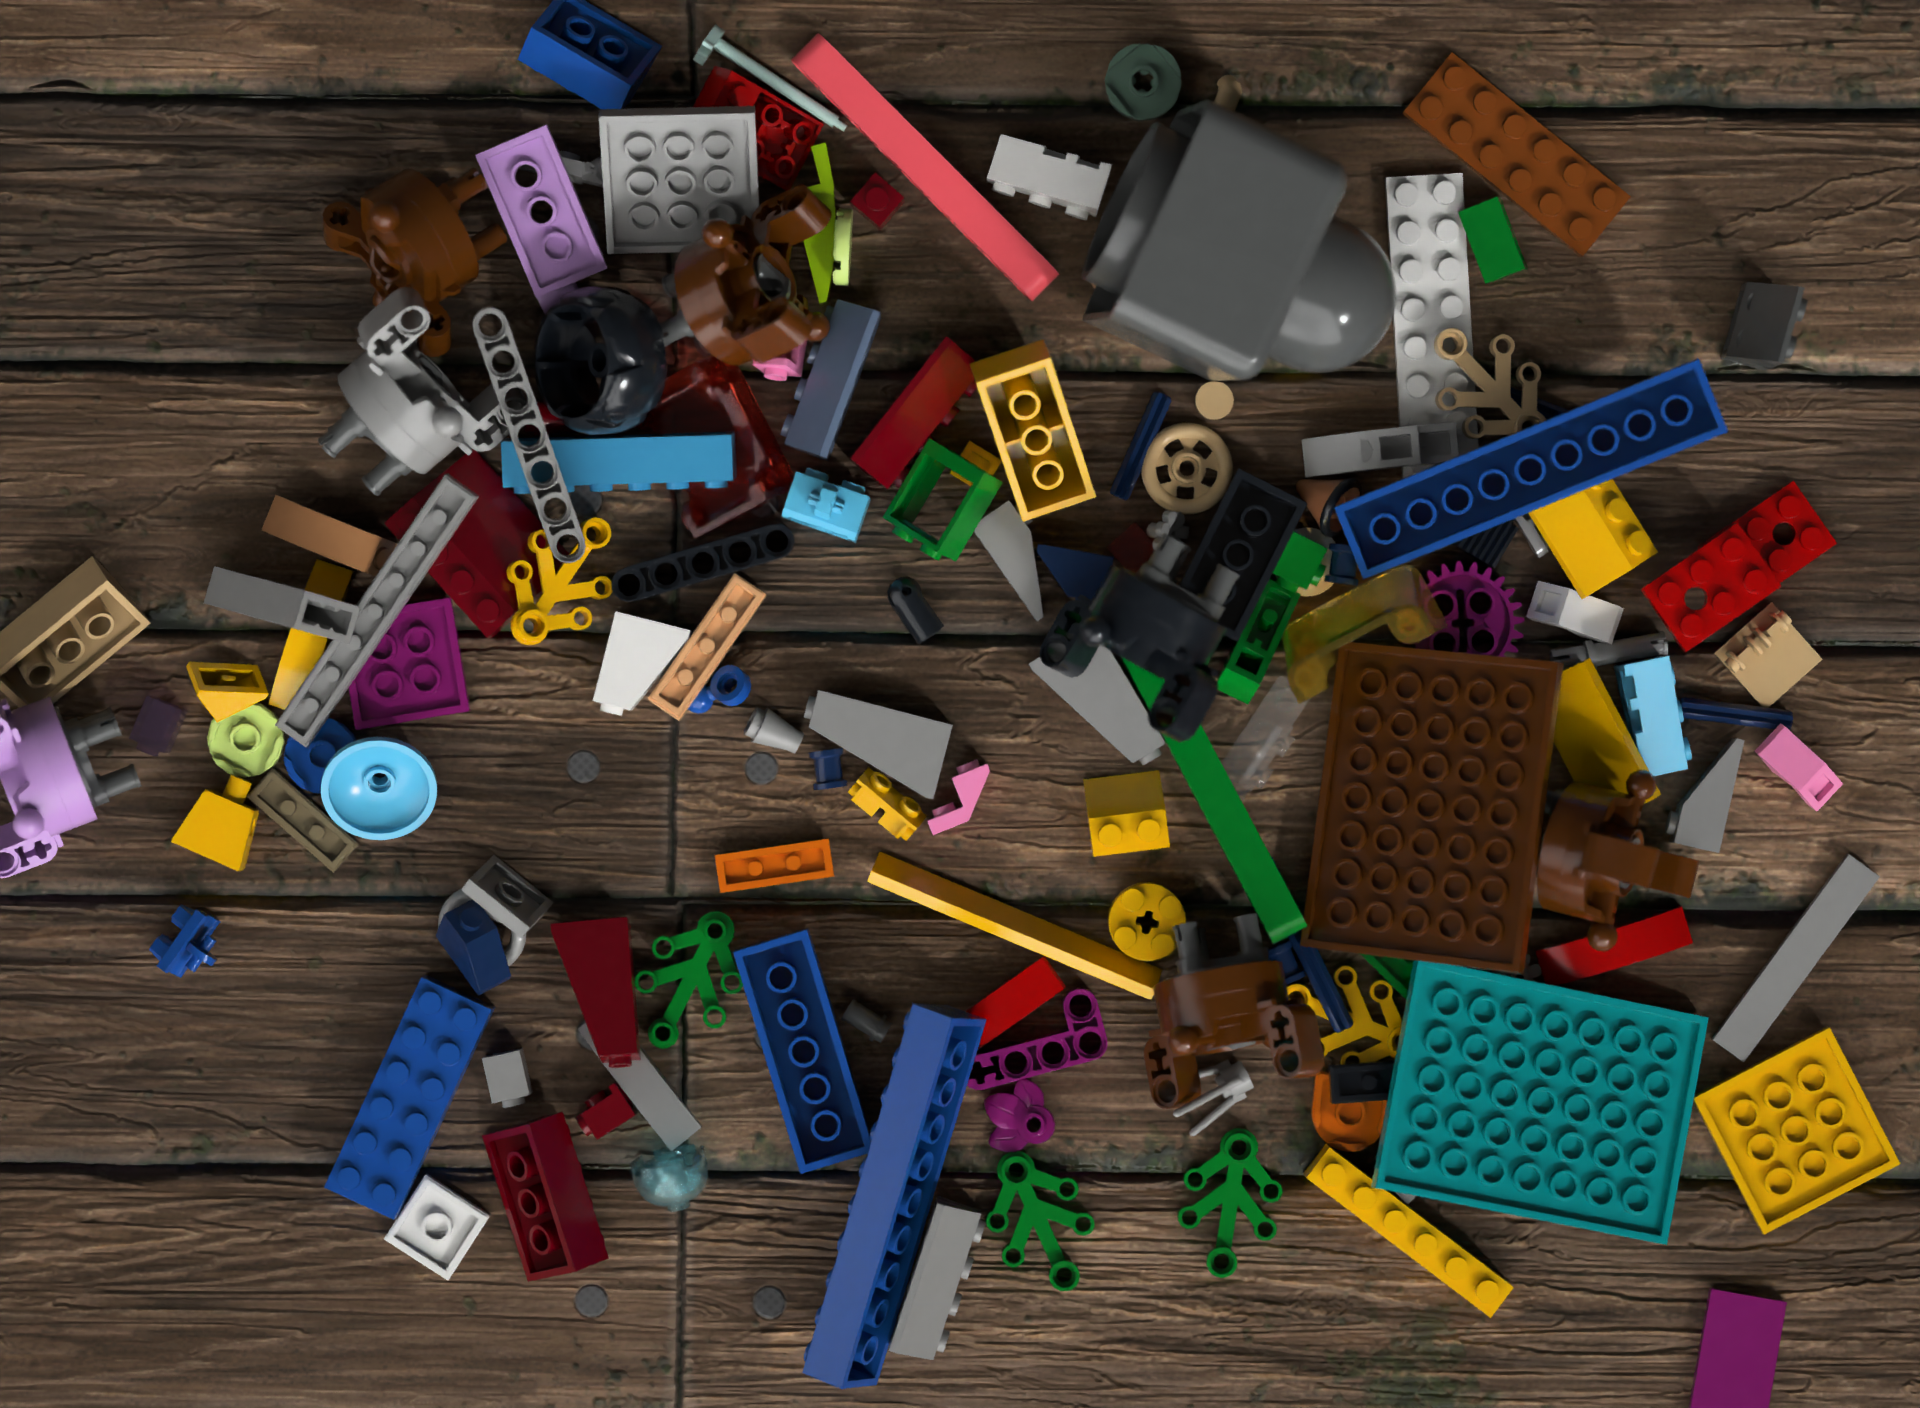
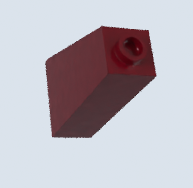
(602, 977)

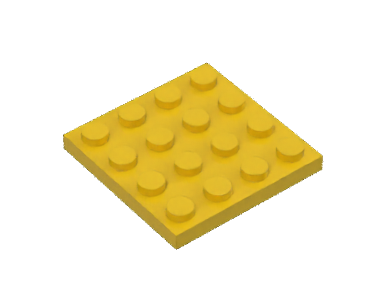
(1795, 1130)

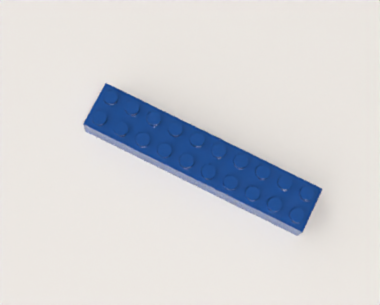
(1531, 468)
(893, 1195)

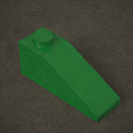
(1257, 644)

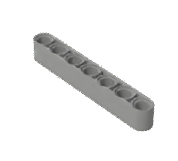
(542, 449)

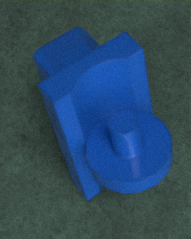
(190, 945)

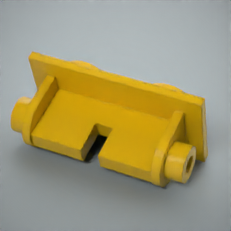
(901, 812)

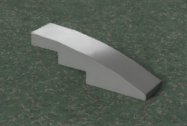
(653, 1097)

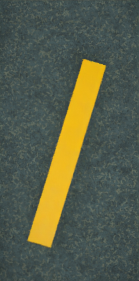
(1014, 925)

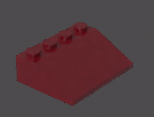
(483, 545)

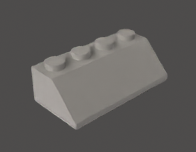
(935, 1278)

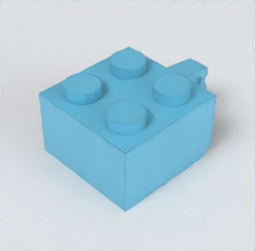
(826, 505)

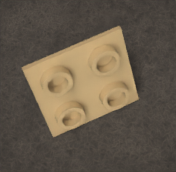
(1768, 655)

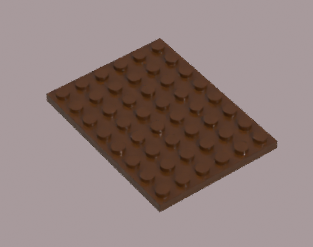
(1432, 806)

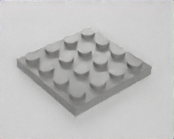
(674, 173)

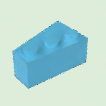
(1654, 713)

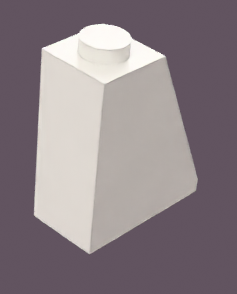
(634, 660)

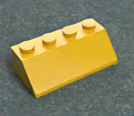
(1594, 536)

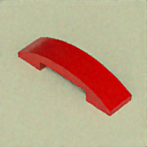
(1634, 943)

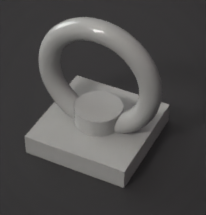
(505, 899)

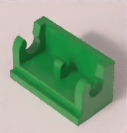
(1492, 240)

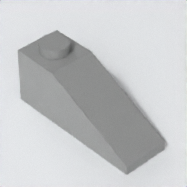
(1012, 549)
(1705, 807)

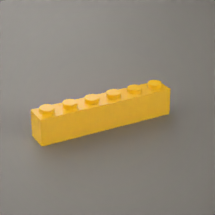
(1408, 1230)

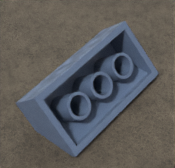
(832, 380)

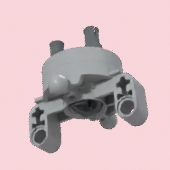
(407, 400)

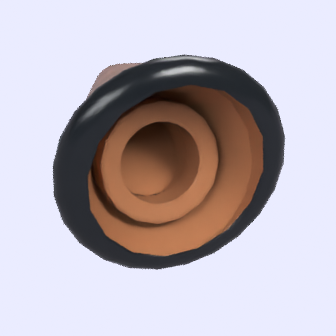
(1323, 496)

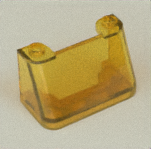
(1392, 597)

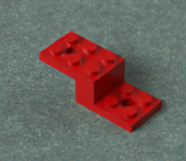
(1738, 566)

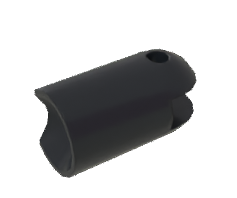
(913, 609)

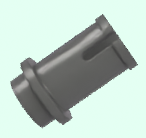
(867, 1021)

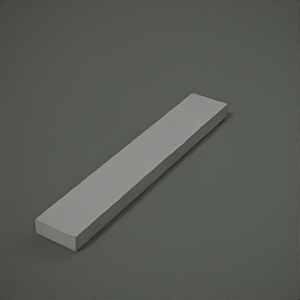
(1795, 957)

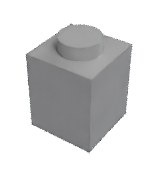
(507, 1077)

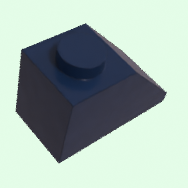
(1075, 570)
(474, 946)

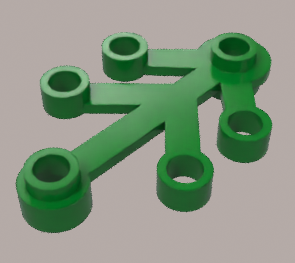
(693, 973)
(1231, 1195)
(1035, 1213)

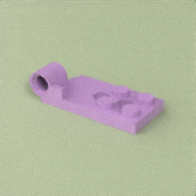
(553, 251)

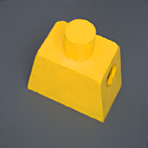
(221, 825)

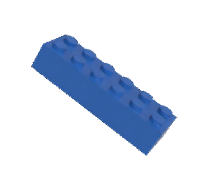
(804, 1050)
(409, 1097)

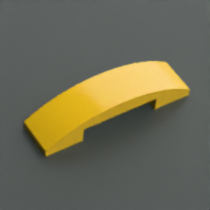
(303, 648)

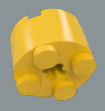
(1134, 903)

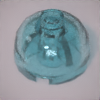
(672, 1176)

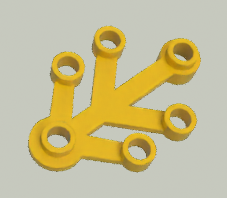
(555, 587)
(1361, 1018)

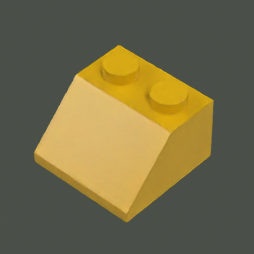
(1126, 813)

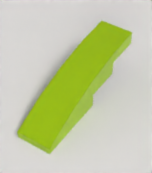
(821, 246)

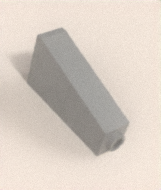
(282, 604)
(1107, 704)
(888, 739)

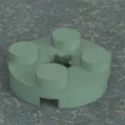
(1165, 82)

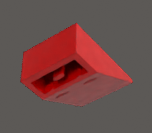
(781, 129)

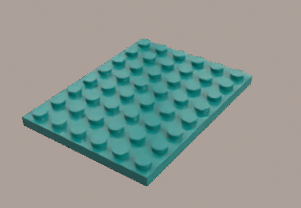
(1540, 1101)

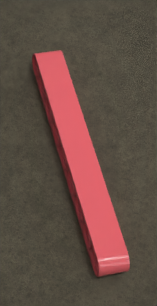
(924, 167)

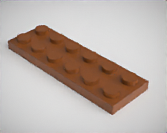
(1516, 155)

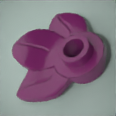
(1013, 1117)

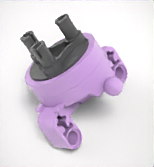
(51, 779)

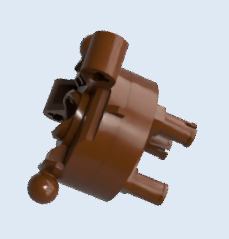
(416, 241)

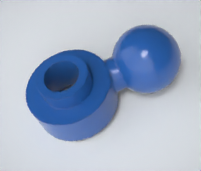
(721, 687)

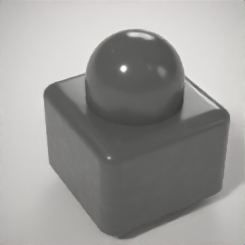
(1234, 253)

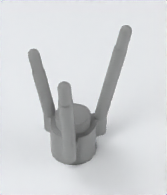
(1231, 1082)

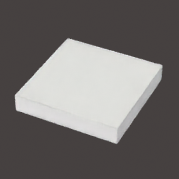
(437, 1227)

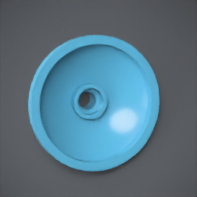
(375, 805)

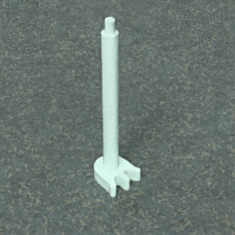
(715, 42)

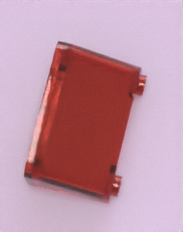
(718, 399)

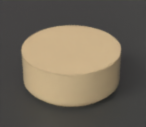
(1214, 400)

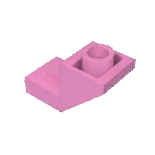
(1799, 767)
(968, 786)

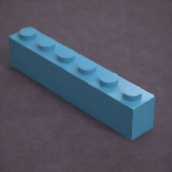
(629, 460)

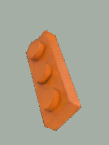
(774, 865)

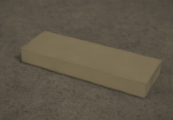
(303, 820)

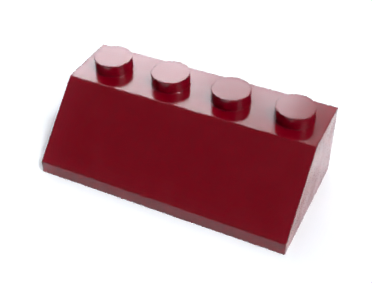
(916, 415)
(545, 1197)

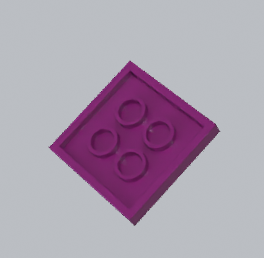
(413, 669)

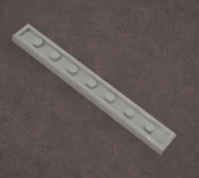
(378, 609)

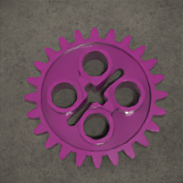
(1496, 621)

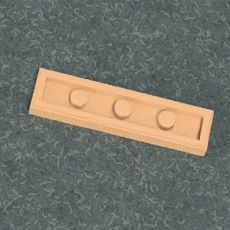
(707, 647)

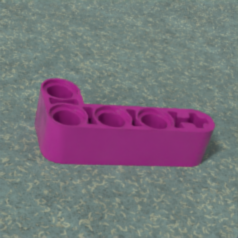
(1033, 1047)

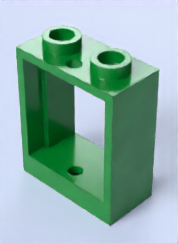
(917, 488)

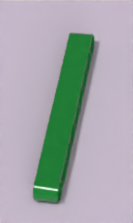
(1228, 822)

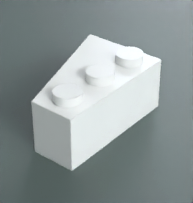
(1048, 176)

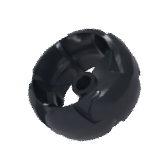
(629, 362)

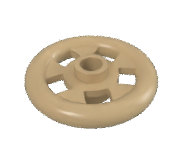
(1204, 496)

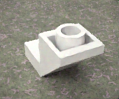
(1565, 609)

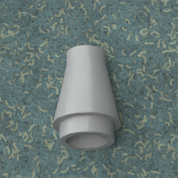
(771, 730)

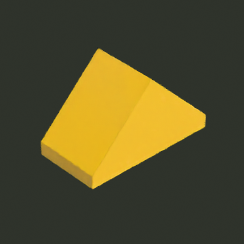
(227, 686)

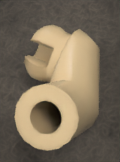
(1228, 92)

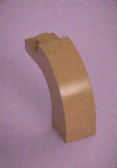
(327, 536)

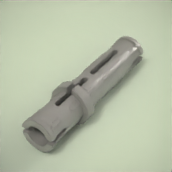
(1620, 650)

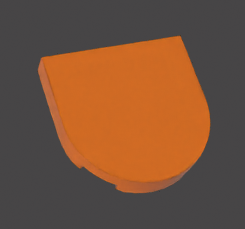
(1345, 1125)

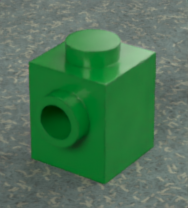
(1300, 564)

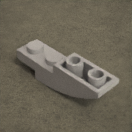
(1379, 449)

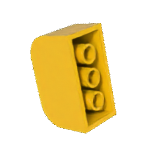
(1033, 430)

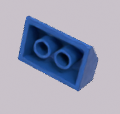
(589, 53)

